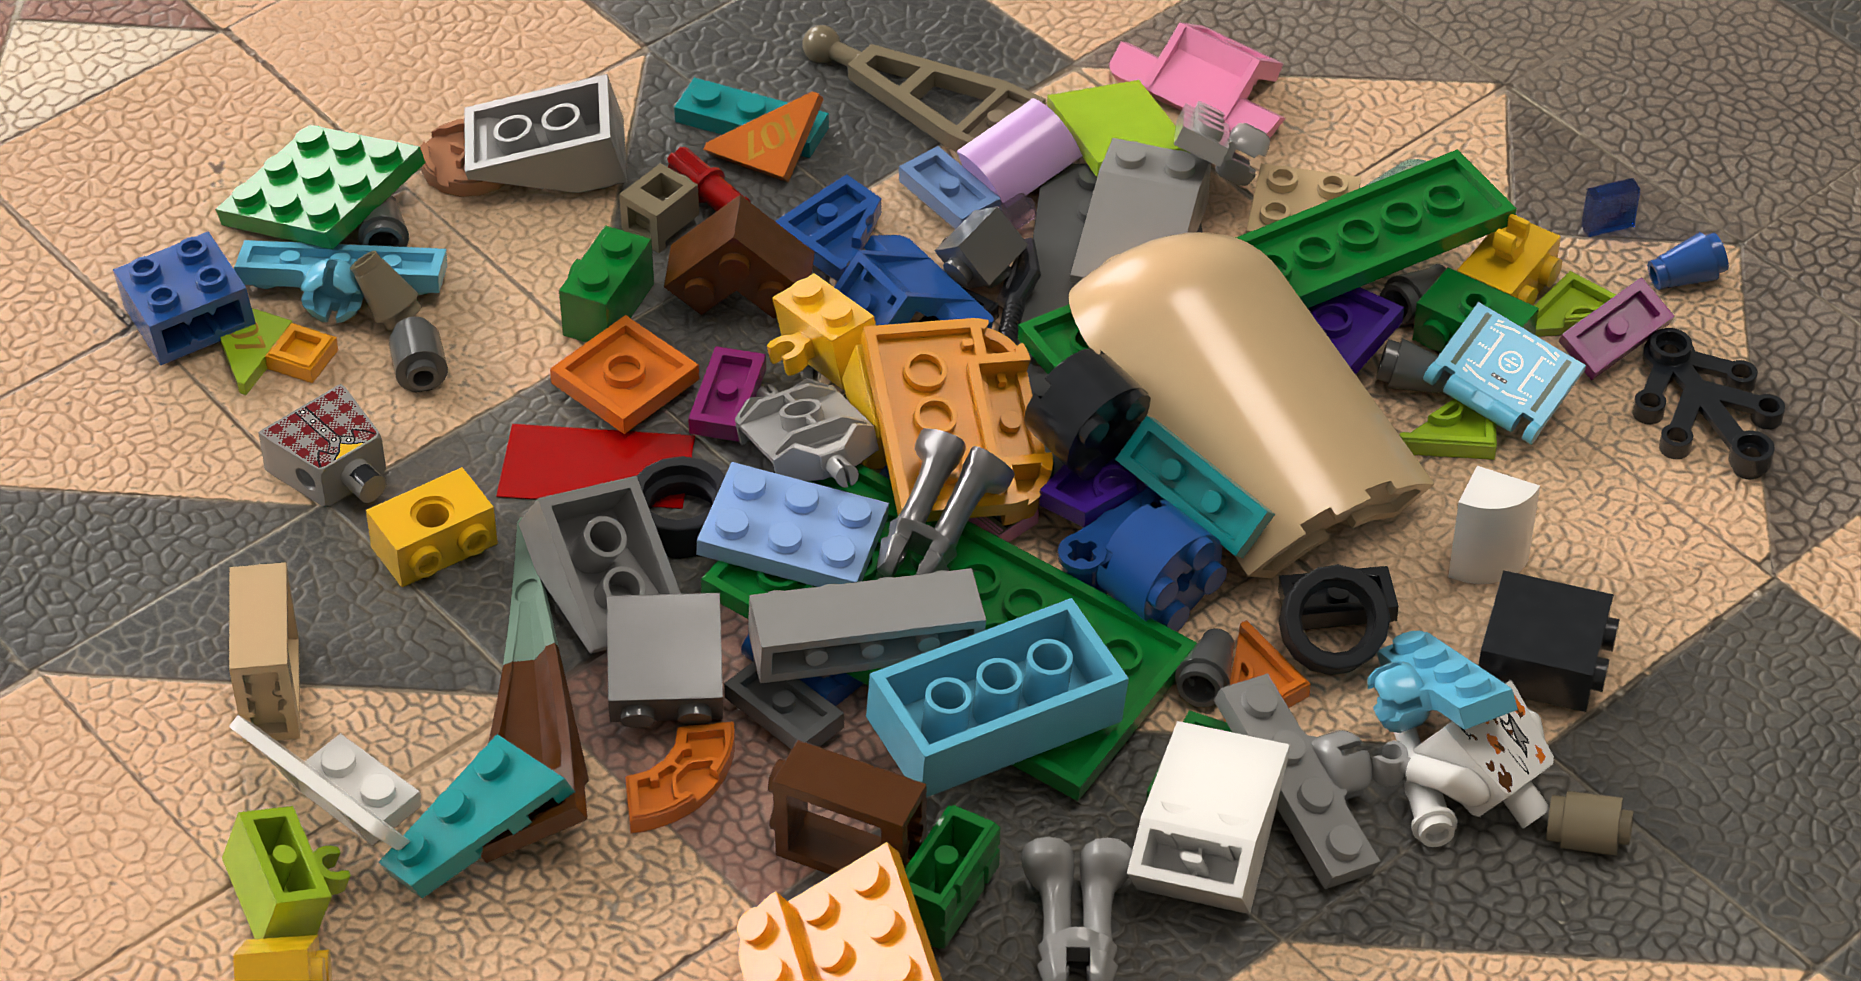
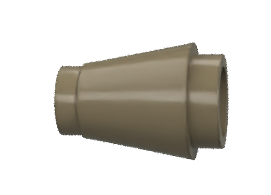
(385, 290)

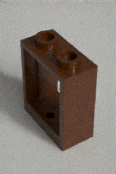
(849, 789)

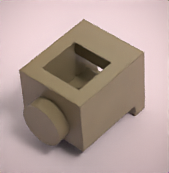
(659, 205)

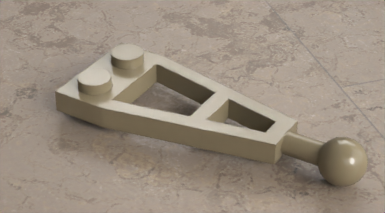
(1000, 97)

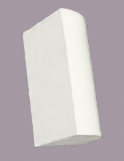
(1493, 527)

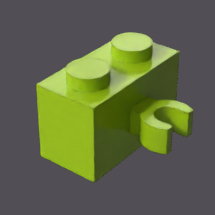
(278, 874)

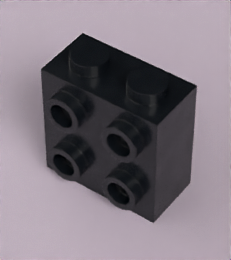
(1549, 639)

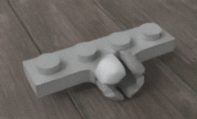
(1206, 135)
(1314, 780)

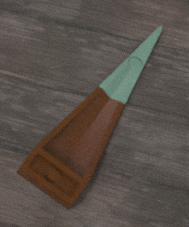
(537, 708)

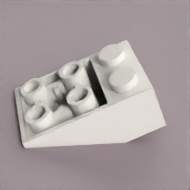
(1209, 817)

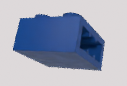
(184, 297)

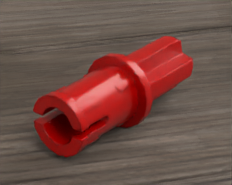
(710, 181)

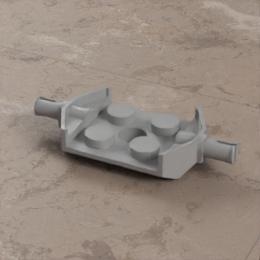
(808, 431)

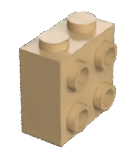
(1289, 190)

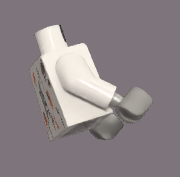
(1478, 763)

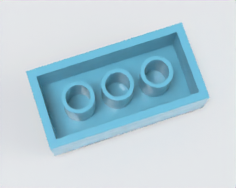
(996, 697)

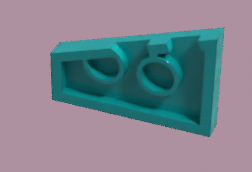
(475, 808)

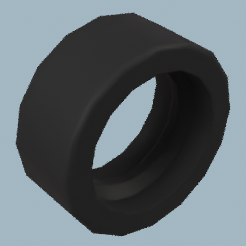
(675, 477)
(1357, 584)

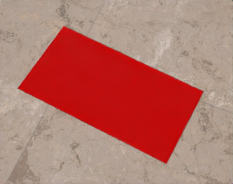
(564, 459)

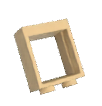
(264, 649)

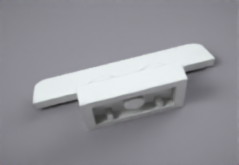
(344, 784)

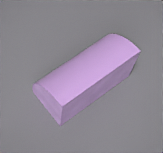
(1020, 151)

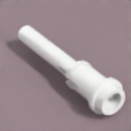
(1432, 820)

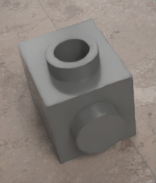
(981, 249)

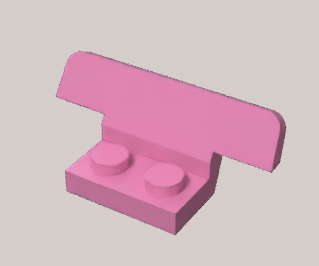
(1202, 68)

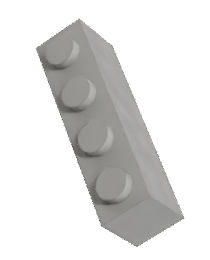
(860, 623)

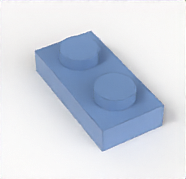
(946, 186)

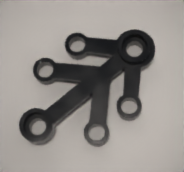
(1673, 355)

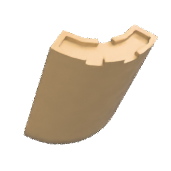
(1249, 386)

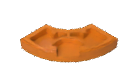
(683, 779)

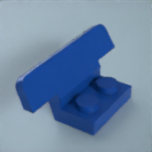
(898, 279)

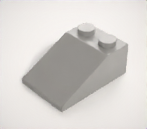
(549, 138)
(1140, 198)
(596, 547)

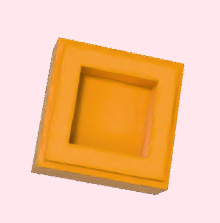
(301, 353)

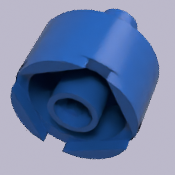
(1162, 564)

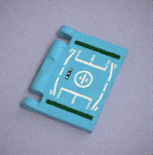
(1505, 372)

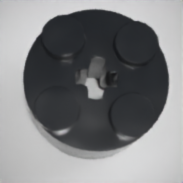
(1087, 411)

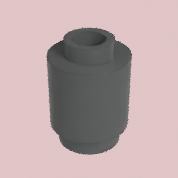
(417, 355)

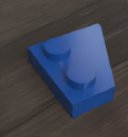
(835, 223)

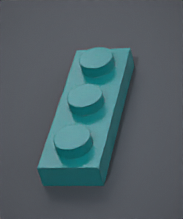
(726, 108)
(1195, 486)

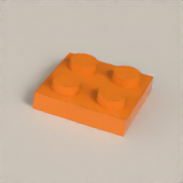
(624, 374)

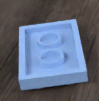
(791, 527)

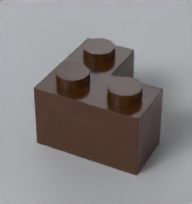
(736, 252)

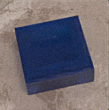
(1610, 207)

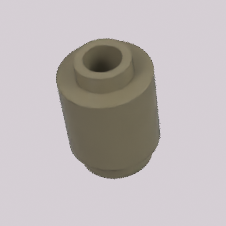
(1589, 822)

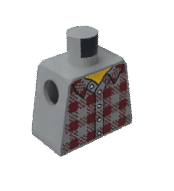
(326, 450)

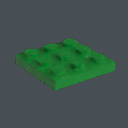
(320, 186)

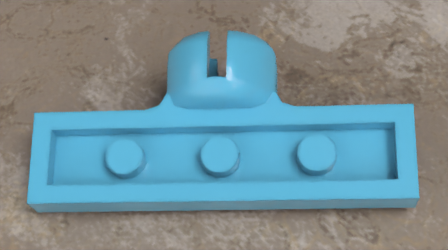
(327, 273)
(1428, 675)

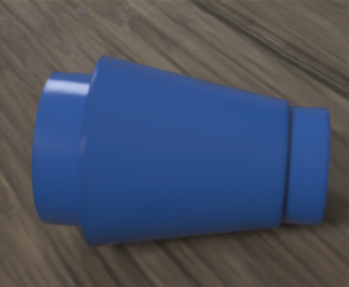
(1690, 262)

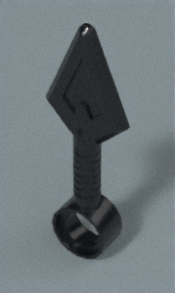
(1017, 288)

